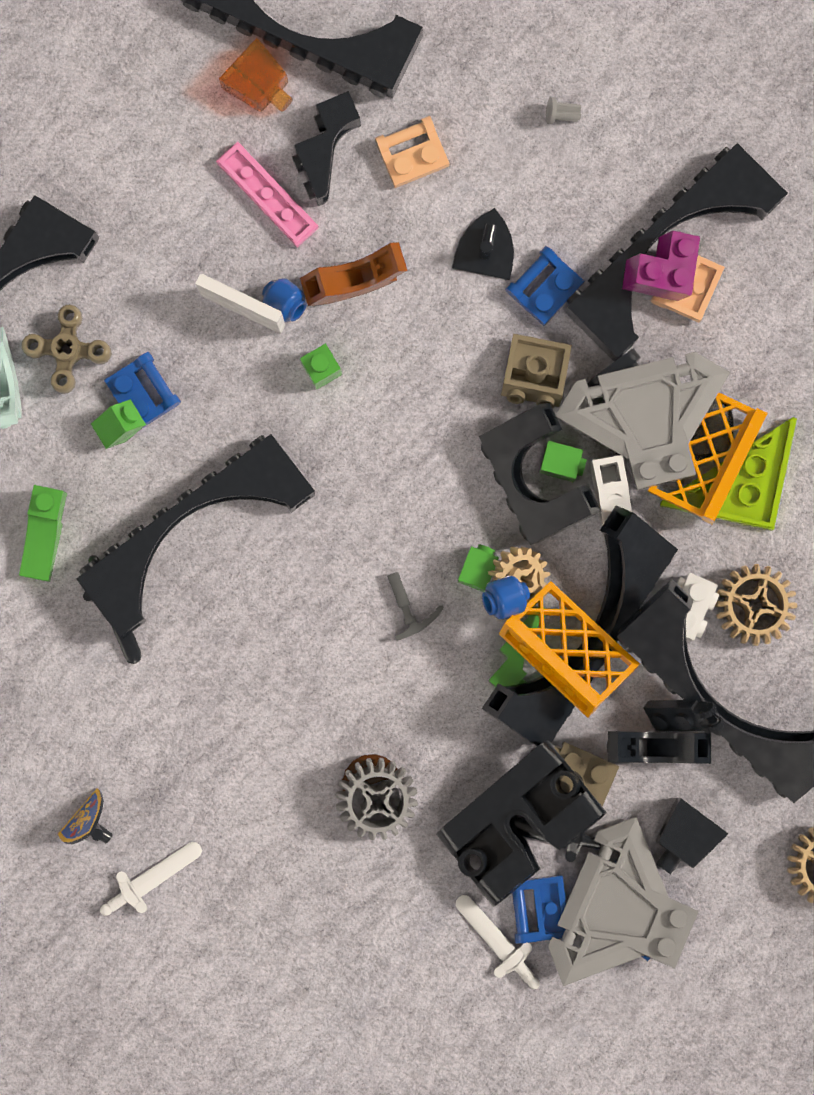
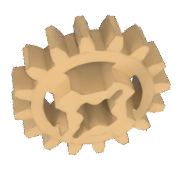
(527, 570)

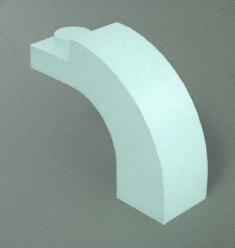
(9, 391)

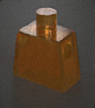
(257, 79)

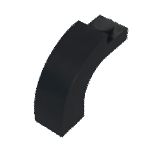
(659, 747)

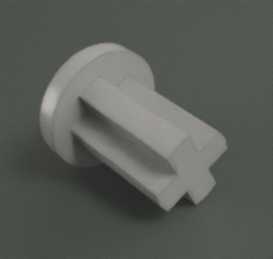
(562, 111)

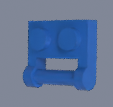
(552, 292)
(127, 386)
(549, 906)

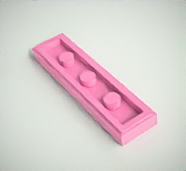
(267, 194)

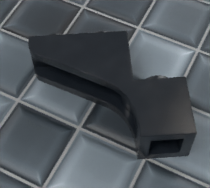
(315, 155)

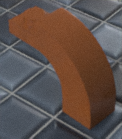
(355, 278)

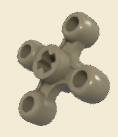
(67, 336)

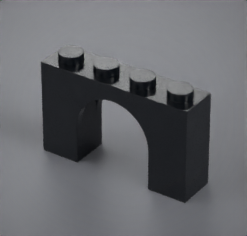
(506, 450)

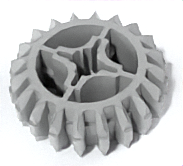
(367, 808)

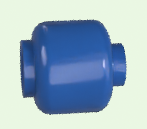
(286, 298)
(505, 597)

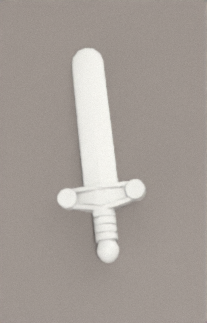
(134, 890)
(512, 958)

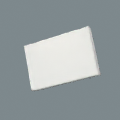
(240, 303)

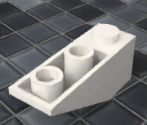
(610, 485)

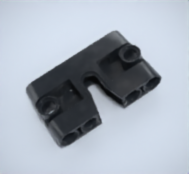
(489, 826)

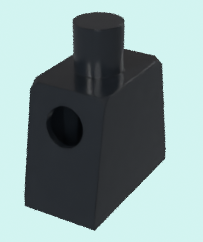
(687, 836)

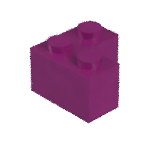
(670, 272)

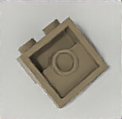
(536, 371)
(595, 771)

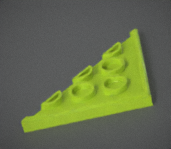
(758, 485)

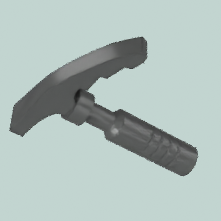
(403, 603)

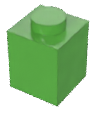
(321, 366)
(118, 424)
(562, 462)
(476, 567)

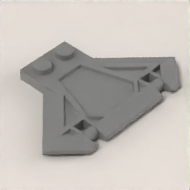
(648, 414)
(619, 910)

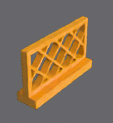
(731, 465)
(554, 668)

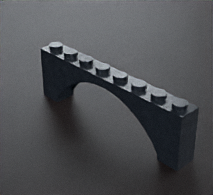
(371, 59)
(730, 186)
(42, 238)
(635, 563)
(119, 578)
(660, 641)

